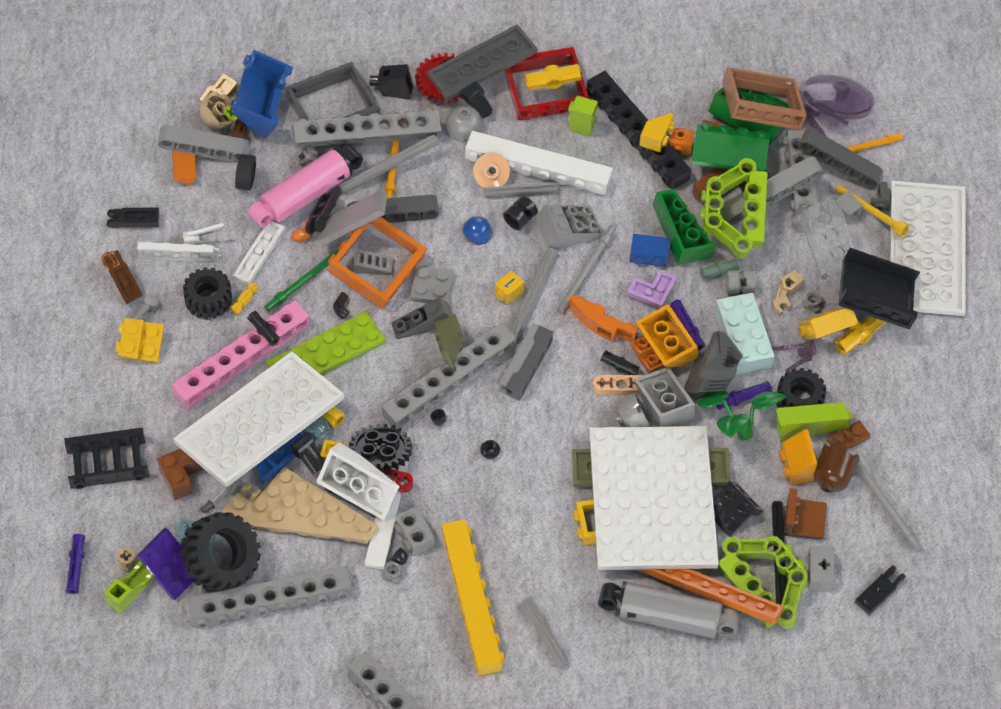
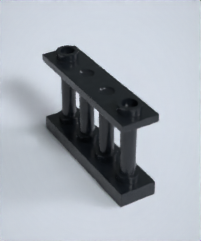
(106, 440)

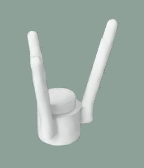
(193, 237)

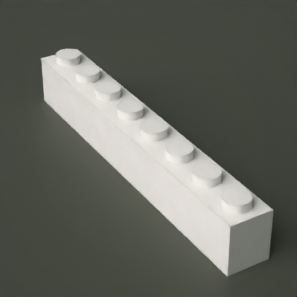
(542, 163)

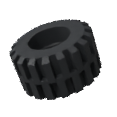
(207, 280)
(803, 381)

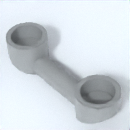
(150, 304)

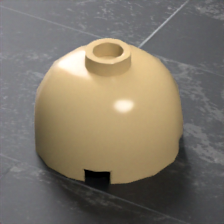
(212, 110)

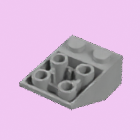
(567, 225)

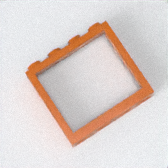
(360, 285)

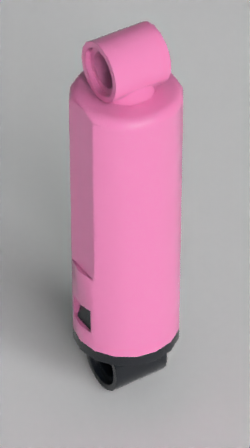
(305, 185)

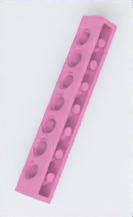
(252, 353)

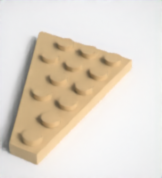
(303, 508)

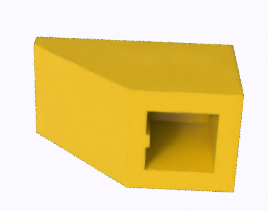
(656, 132)

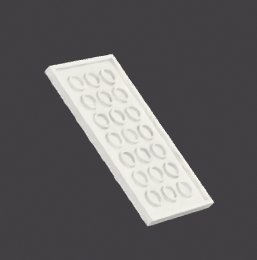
(932, 243)
(258, 419)

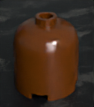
(835, 468)

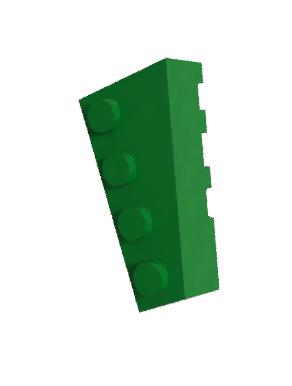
(687, 238)

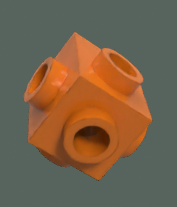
(681, 141)

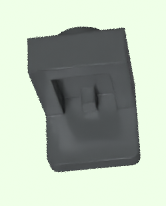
(884, 197)

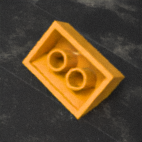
(668, 337)

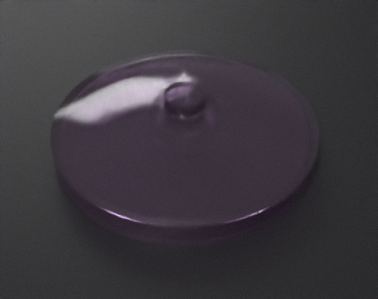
(838, 96)

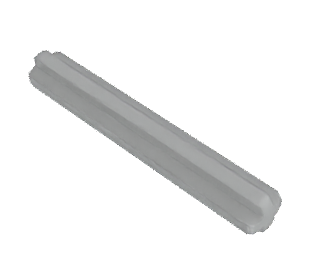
(520, 189)
(544, 632)

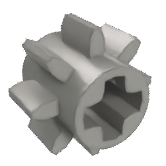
(307, 156)

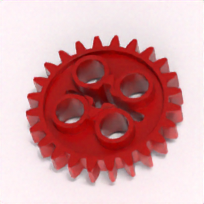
(424, 83)

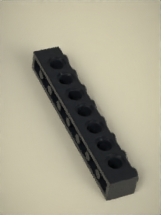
(629, 119)

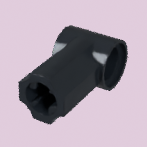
(475, 97)
(305, 449)

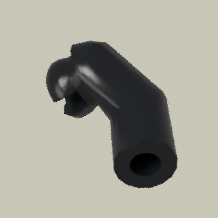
(339, 307)

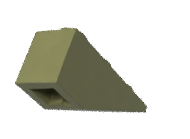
(449, 338)

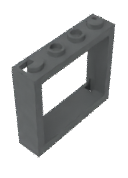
(327, 79)

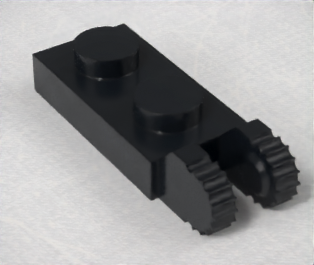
(321, 212)
(134, 217)
(879, 591)

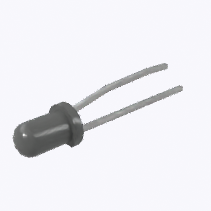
(209, 505)

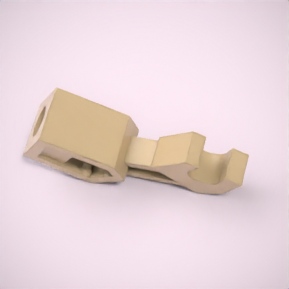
(796, 282)

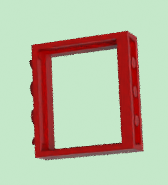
(539, 61)

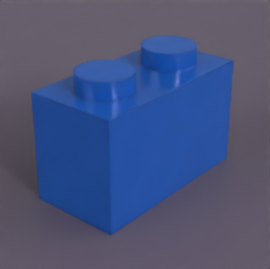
(649, 250)

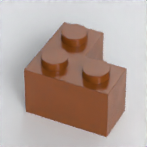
(175, 471)

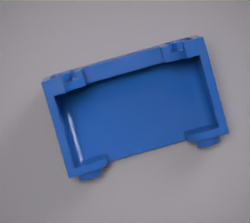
(260, 92)

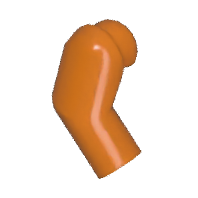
(300, 234)

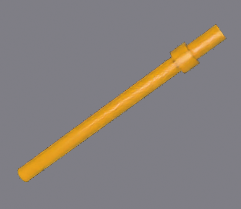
(390, 186)

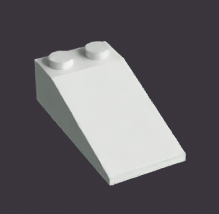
(357, 481)

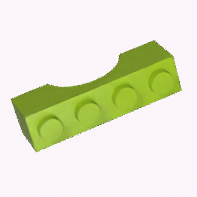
(126, 590)

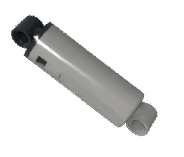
(669, 609)

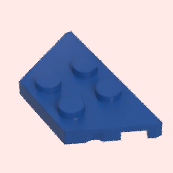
(276, 461)

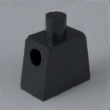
(394, 81)

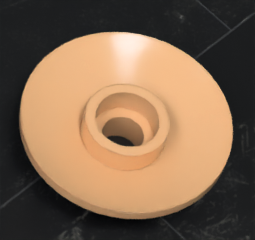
(487, 179)

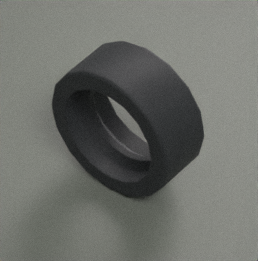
(245, 172)

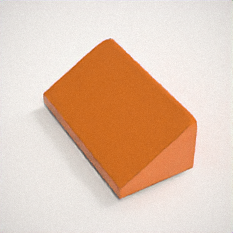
(184, 167)

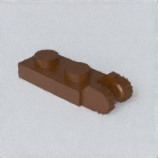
(123, 279)

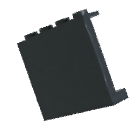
(878, 288)

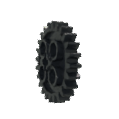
(382, 446)

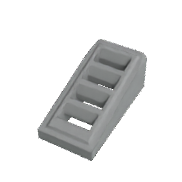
(373, 257)

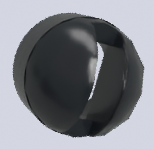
(440, 414)
(400, 556)

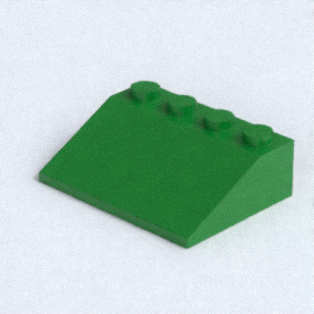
(720, 110)
(728, 146)

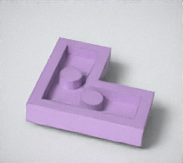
(655, 293)

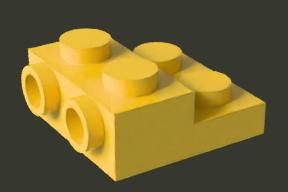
(140, 340)

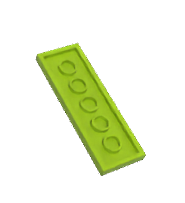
(337, 344)

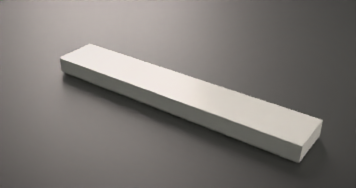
(381, 541)

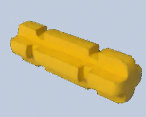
(244, 298)

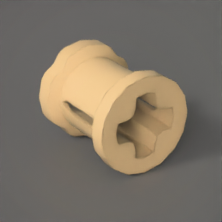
(131, 562)

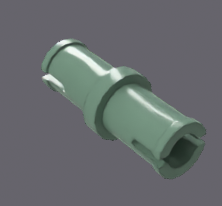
(718, 269)

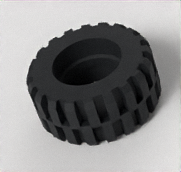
(243, 547)

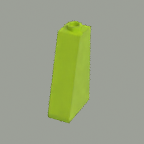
(815, 418)

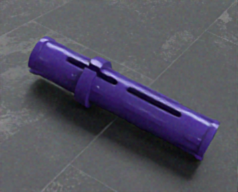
(686, 321)
(736, 398)
(76, 555)

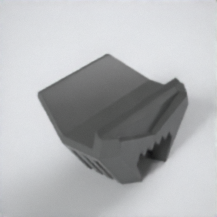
(715, 366)

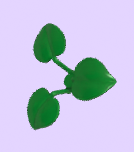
(738, 423)

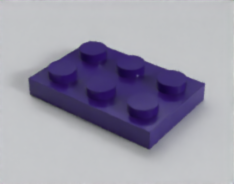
(164, 563)

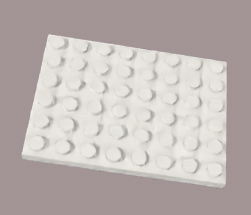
(652, 498)

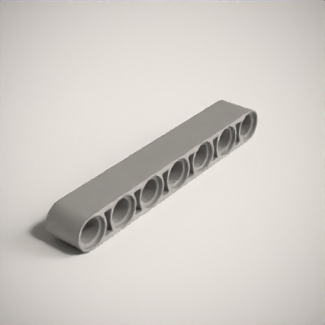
(777, 188)

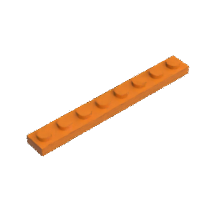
(719, 592)

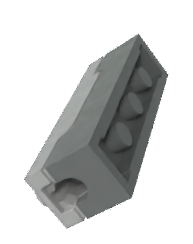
(526, 361)

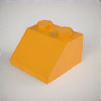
(798, 458)

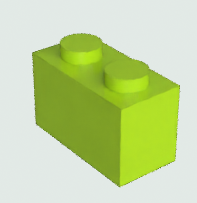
(582, 115)

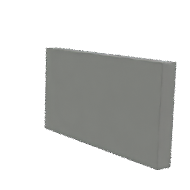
(353, 217)

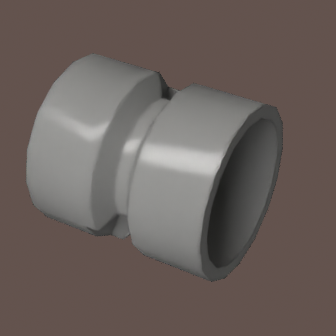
(733, 281)

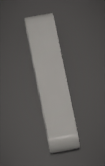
(202, 143)

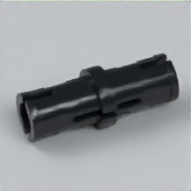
(263, 328)
(619, 363)

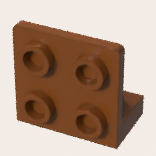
(804, 517)

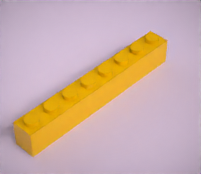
(471, 598)

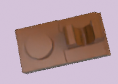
(850, 436)

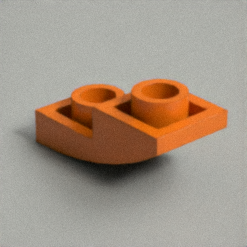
(646, 355)

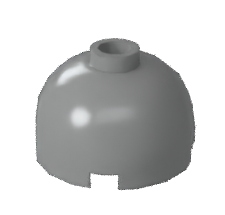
(462, 122)
(631, 412)

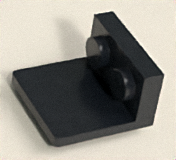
(733, 507)

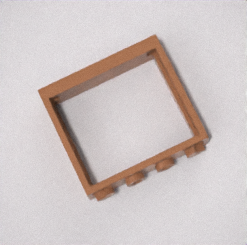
(763, 113)

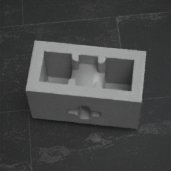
(819, 558)

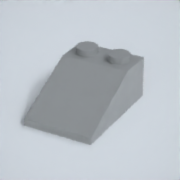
(665, 399)

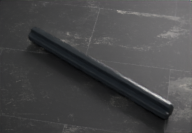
(778, 531)

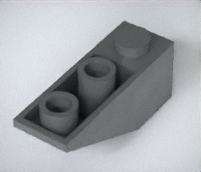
(421, 319)

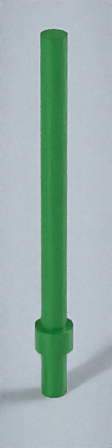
(281, 296)

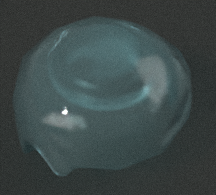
(318, 429)

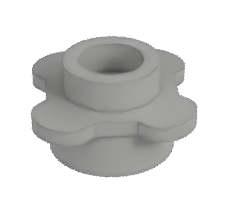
(813, 296)
(392, 566)

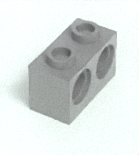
(417, 530)

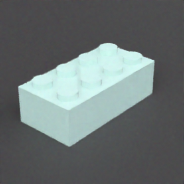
(744, 325)

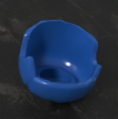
(477, 230)

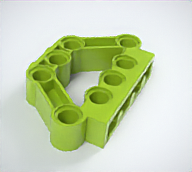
(724, 231)
(759, 550)

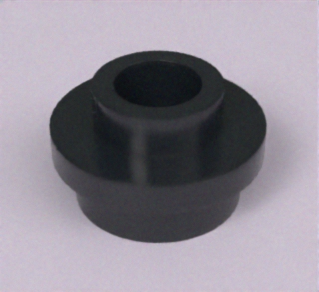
(490, 444)

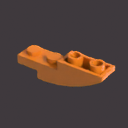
(594, 318)

